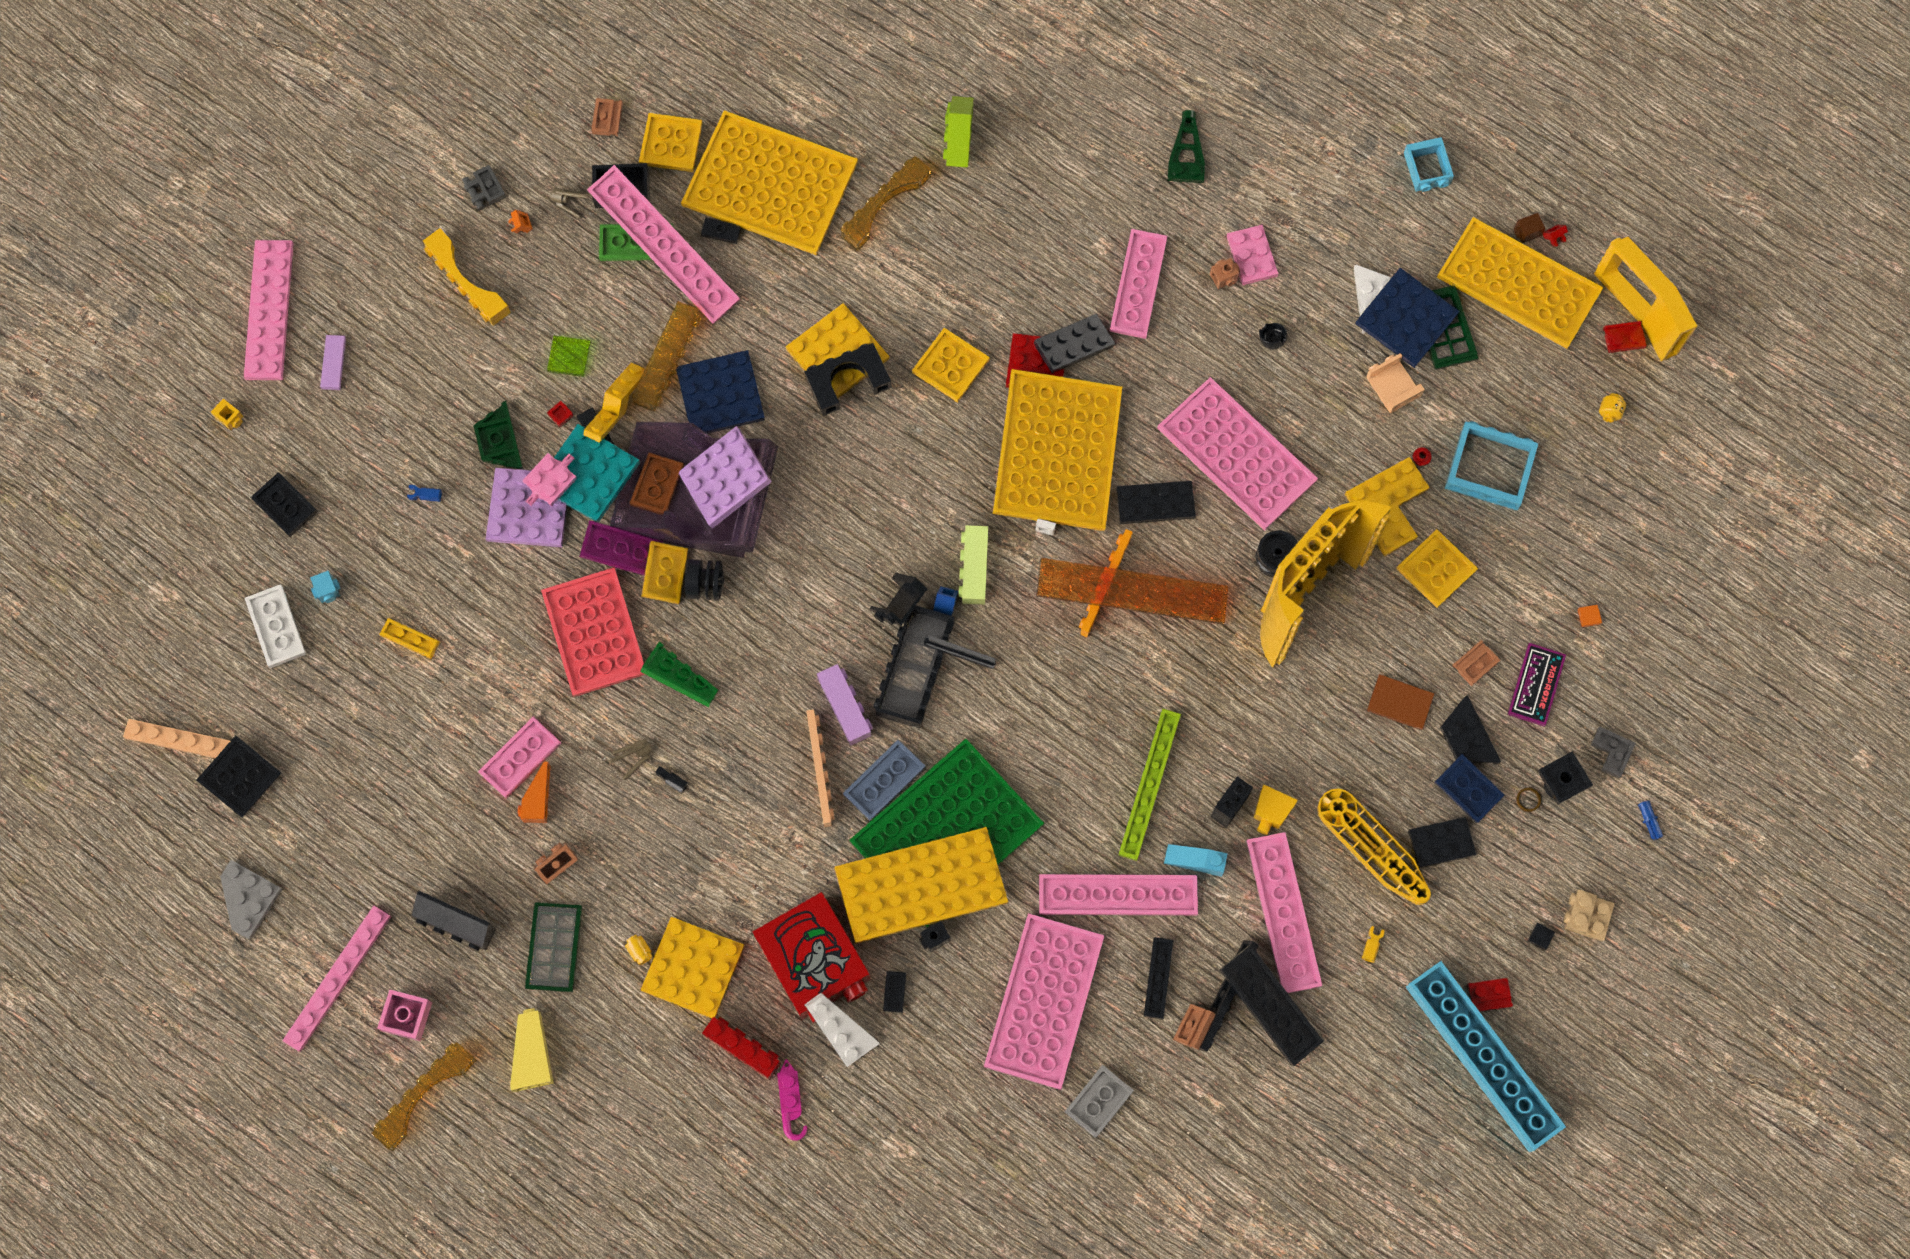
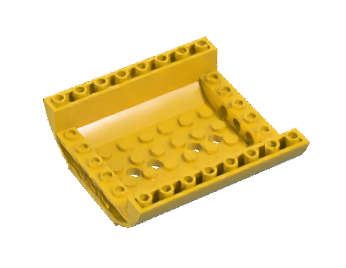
(1343, 532)

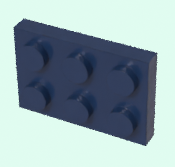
(1469, 788)

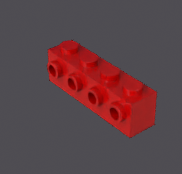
(741, 1048)

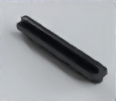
(960, 652)

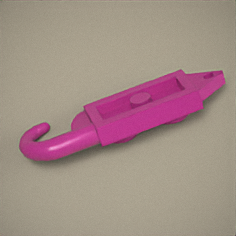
(790, 1100)

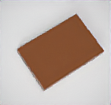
(656, 484)
(1400, 702)

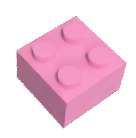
(404, 1015)

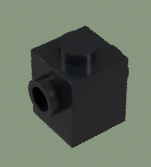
(935, 930)

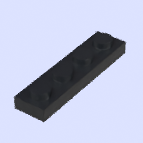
(1158, 978)

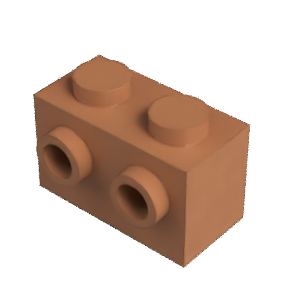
(555, 863)

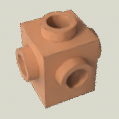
(1225, 273)

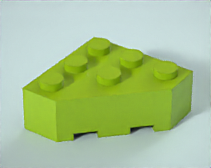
(958, 131)

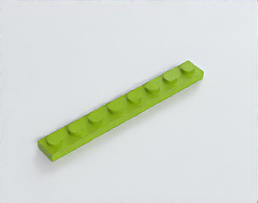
(1149, 784)

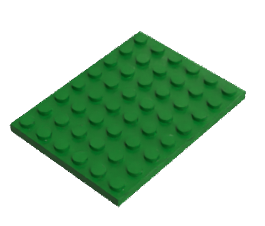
(950, 800)

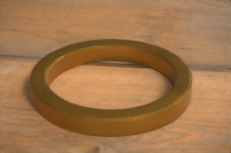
(1521, 807)

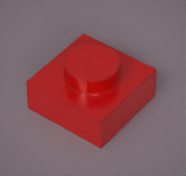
(560, 414)

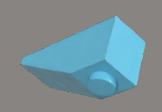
(1196, 859)

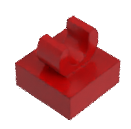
(1554, 233)

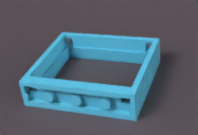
(1482, 492)

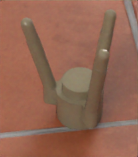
(562, 196)
(640, 748)

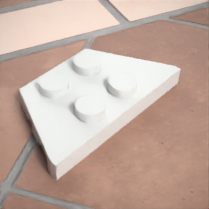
(1368, 286)

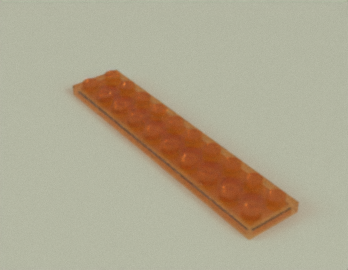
(1132, 591)

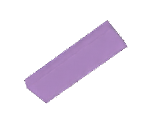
(333, 362)

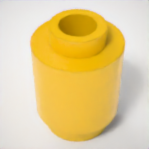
(639, 949)

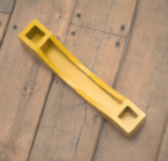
(489, 303)

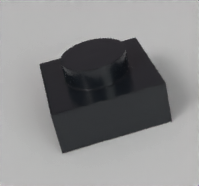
(1541, 936)

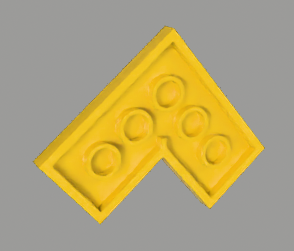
(1392, 489)

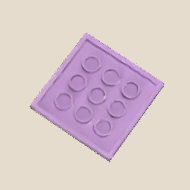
(724, 477)
(518, 522)

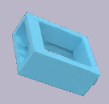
(1424, 148)

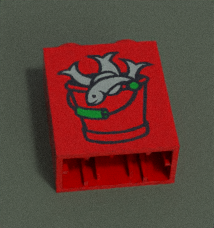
(812, 955)

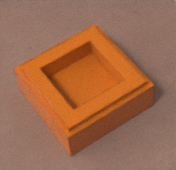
(1589, 616)

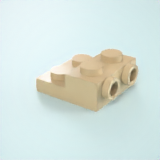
(1588, 915)

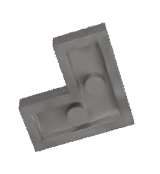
(1618, 749)

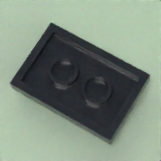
(284, 504)
(1442, 842)

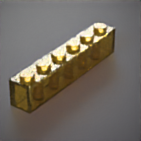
(666, 356)

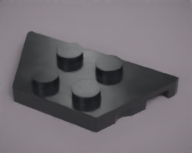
(1468, 736)

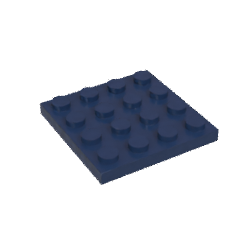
(1407, 317)
(720, 392)

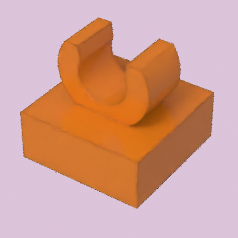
(520, 221)

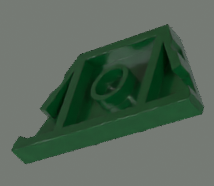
(497, 439)

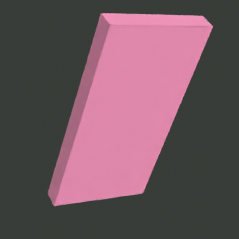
(519, 757)

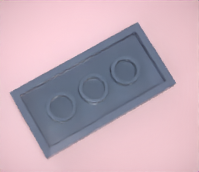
(884, 780)

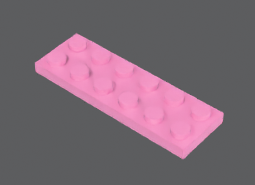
(1138, 283)

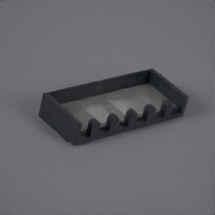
(913, 668)

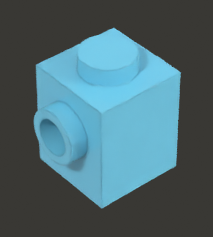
(325, 587)

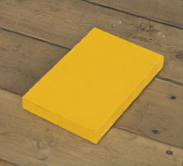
(664, 572)

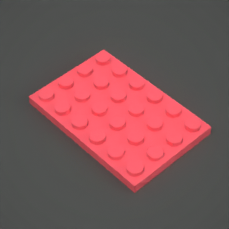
(593, 632)

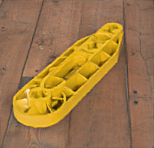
(1383, 855)

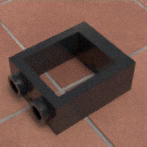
(1231, 802)

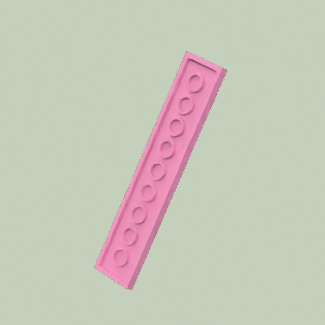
(663, 244)

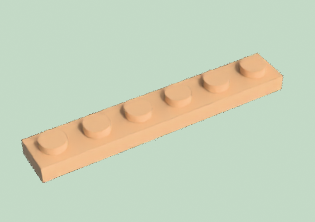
(174, 738)
(821, 775)

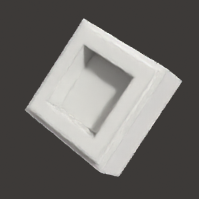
(1045, 527)

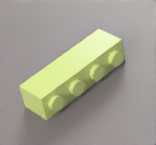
(975, 564)

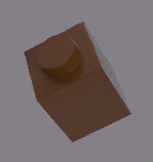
(1529, 228)

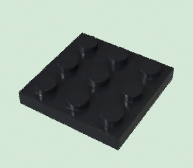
(238, 776)

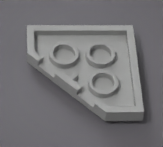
(247, 898)

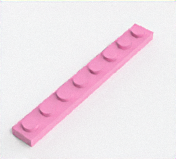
(336, 978)

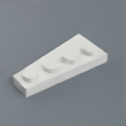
(843, 1033)

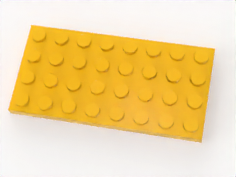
(1520, 282)
(920, 885)

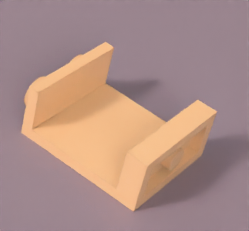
(1393, 383)

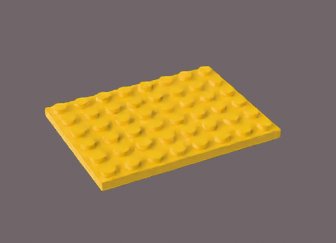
(769, 182)
(1057, 450)

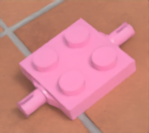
(549, 479)

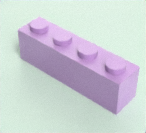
(844, 704)

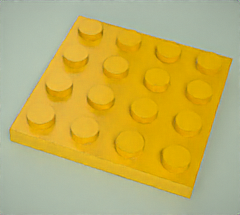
(830, 339)
(692, 968)

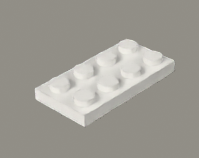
(275, 626)

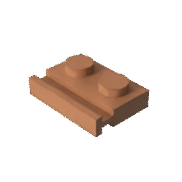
(607, 117)
(1476, 663)
(1194, 1026)

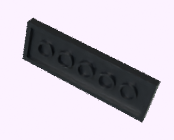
(1271, 1005)

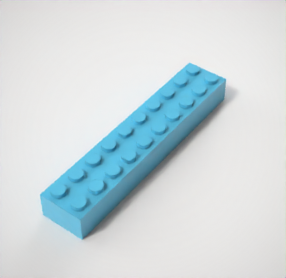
(1485, 1057)

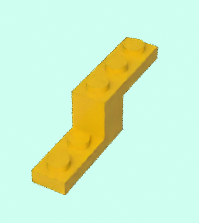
(614, 403)

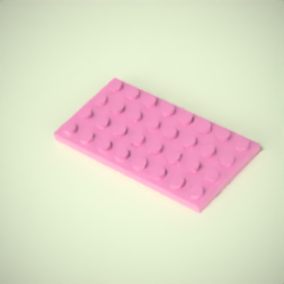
(1237, 453)
(1044, 1001)

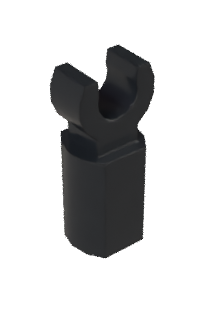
(672, 780)

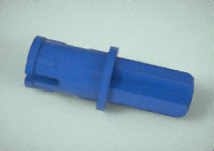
(1650, 820)

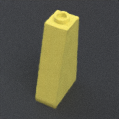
(531, 1058)

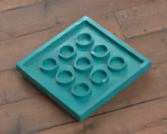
(599, 470)

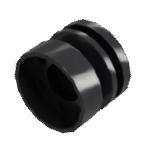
(702, 579)

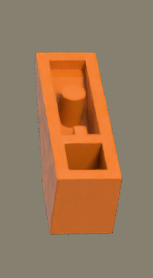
(535, 801)

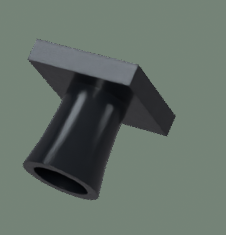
(1573, 776)

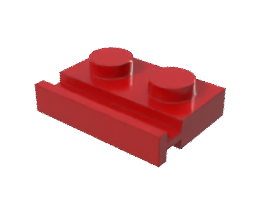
(1624, 337)
(1490, 994)

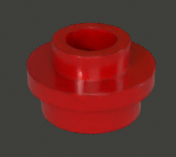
(1419, 461)

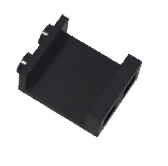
(903, 602)

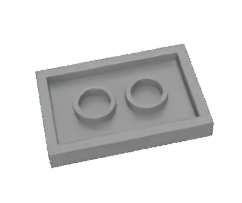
(1099, 1101)

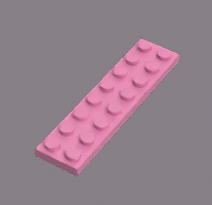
(268, 310)
(1118, 894)
(1284, 913)

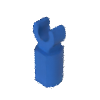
(424, 493)

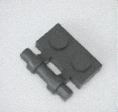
(489, 185)

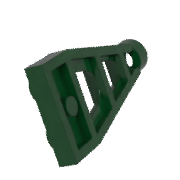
(1187, 171)

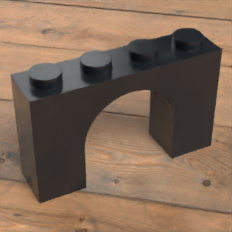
(862, 359)

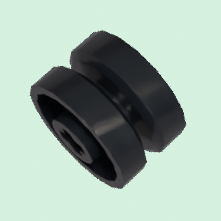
(1269, 546)

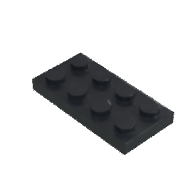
(1074, 343)
(1155, 502)

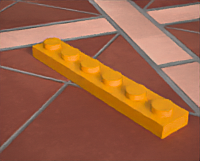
(1115, 558)

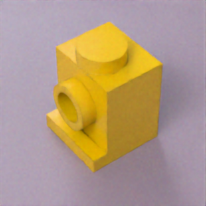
(227, 415)

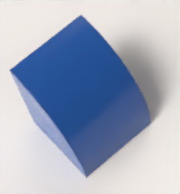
(945, 600)

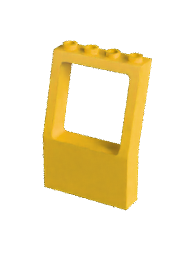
(1668, 319)

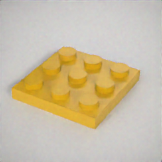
(671, 142)
(950, 365)
(1437, 568)

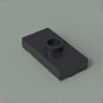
(720, 230)
(894, 992)

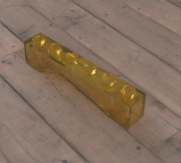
(910, 177)
(394, 1127)

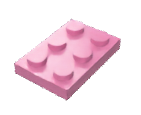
(1252, 254)

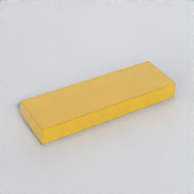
(409, 638)

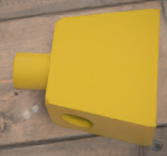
(1272, 809)

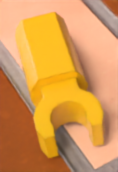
(1372, 946)

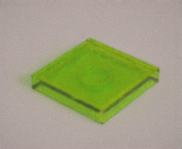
(568, 356)

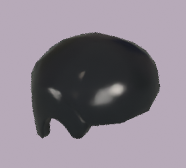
(1273, 336)

